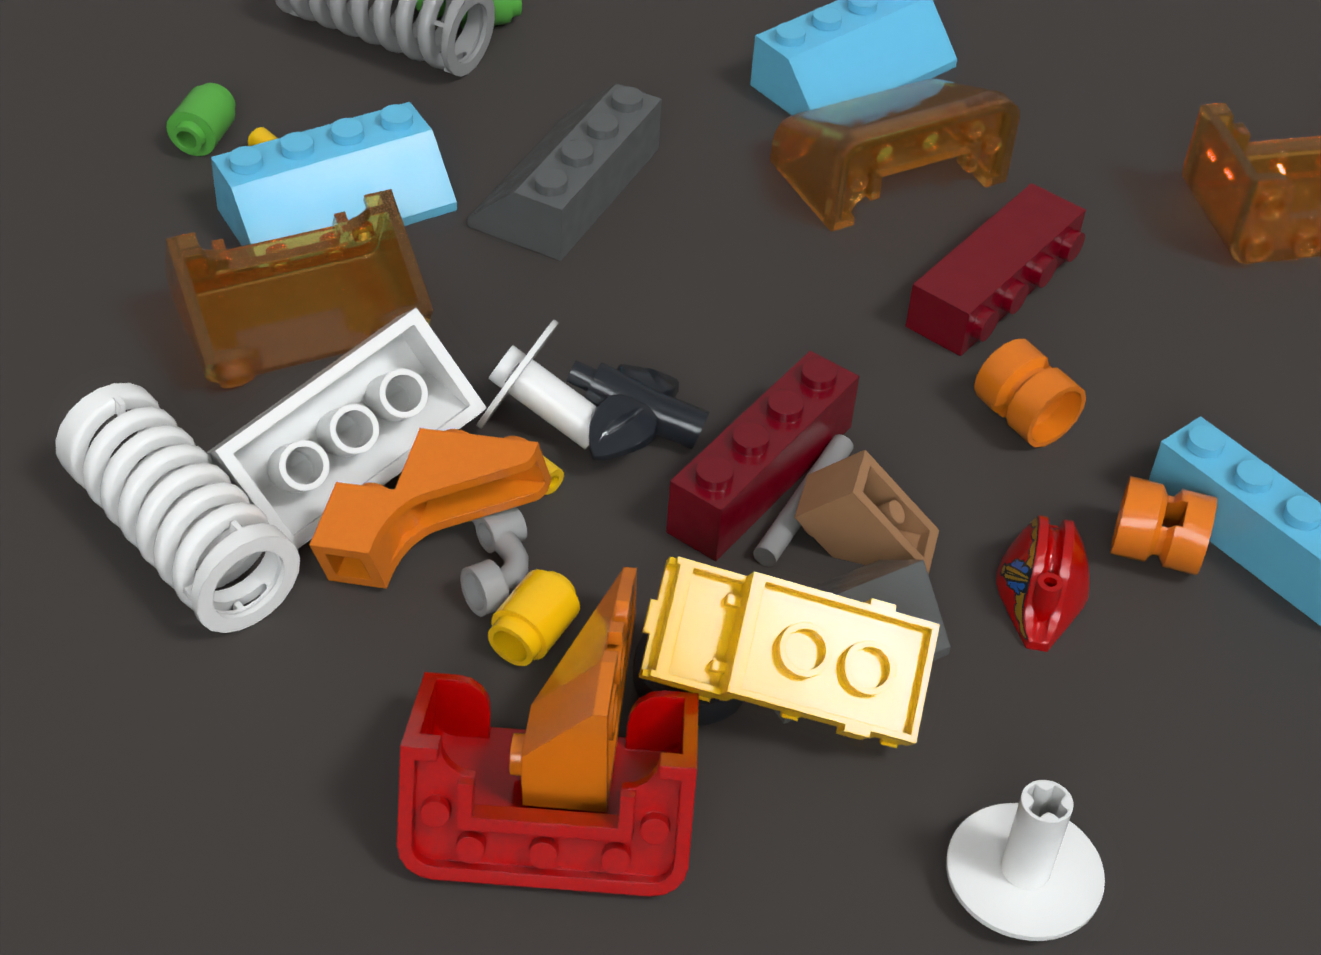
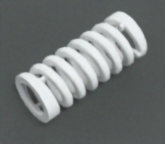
(177, 507)

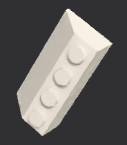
(347, 424)

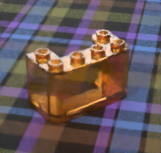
(1257, 192)

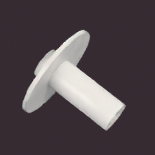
(541, 392)
(1027, 866)

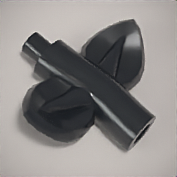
(634, 408)

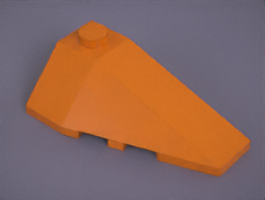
(577, 714)

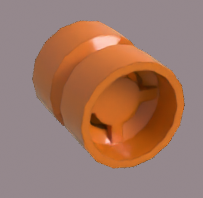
(1031, 394)
(1187, 520)

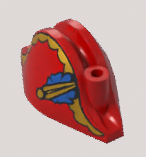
(1044, 581)

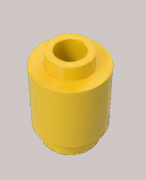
(533, 617)

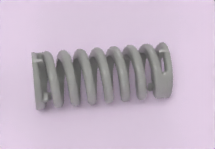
(400, 34)

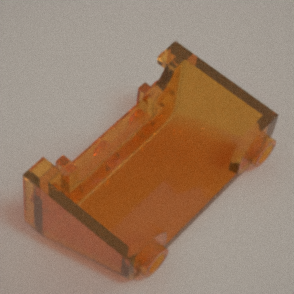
(848, 147)
(295, 293)

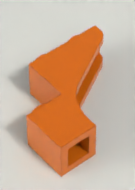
(442, 484)

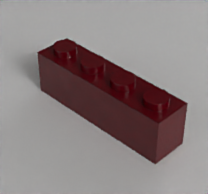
(995, 269)
(760, 455)

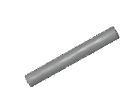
(785, 525)

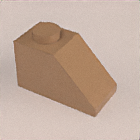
(864, 514)

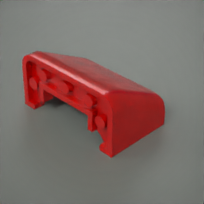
(467, 817)

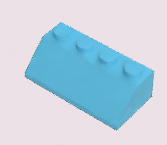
(850, 52)
(327, 170)
(1259, 513)

